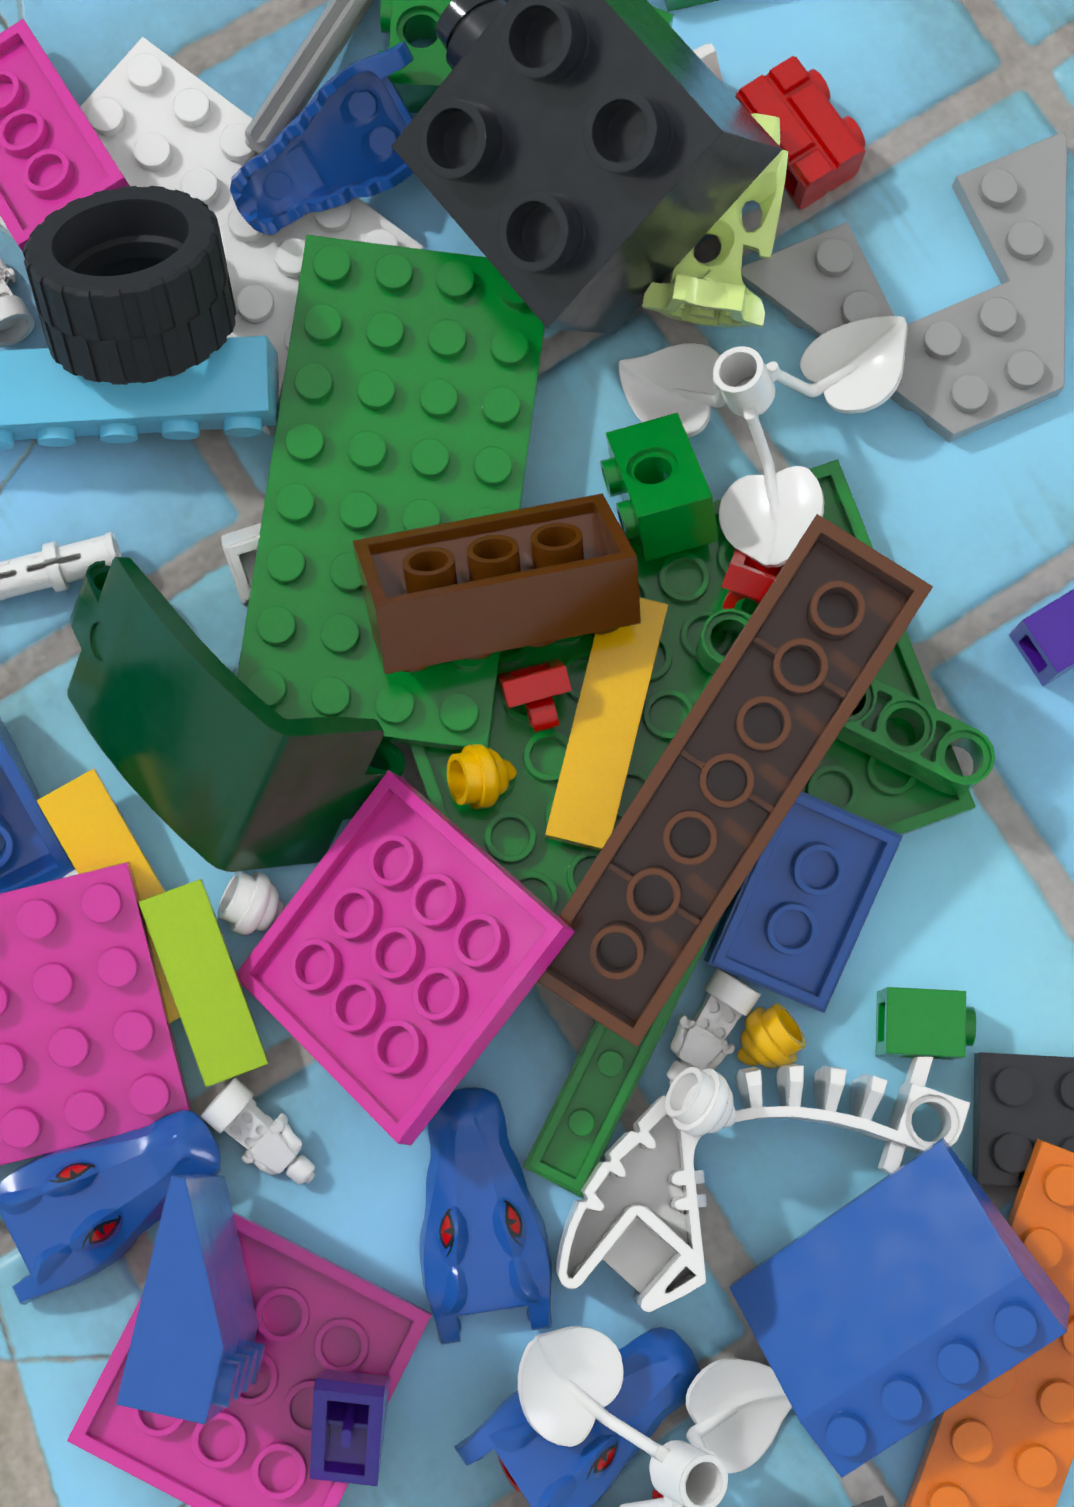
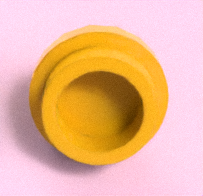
(478, 776)
(770, 1038)

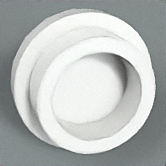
(250, 903)
(700, 1102)

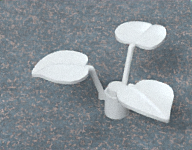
(852, 366)
(733, 1401)

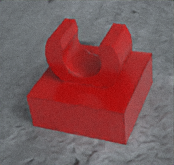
(747, 580)
(535, 688)

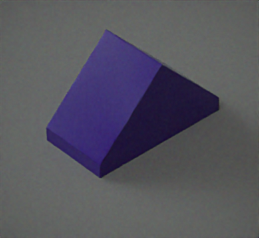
(348, 1426)

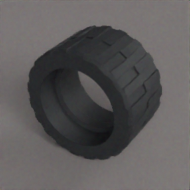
(131, 284)

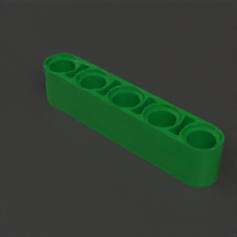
(868, 727)

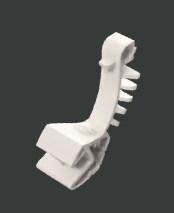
(644, 1199)

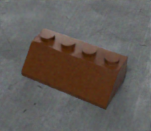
(497, 583)

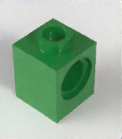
(923, 1023)

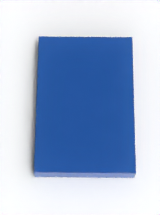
(805, 902)

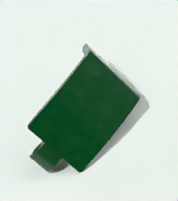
(205, 746)

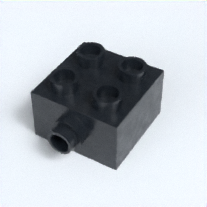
(580, 150)

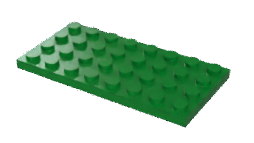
(392, 417)

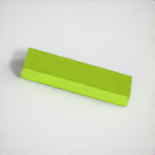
(204, 982)

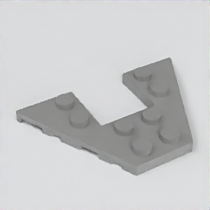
(981, 353)

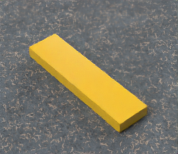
(605, 731)
(99, 837)

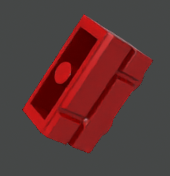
(819, 143)

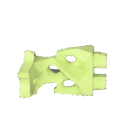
(714, 290)

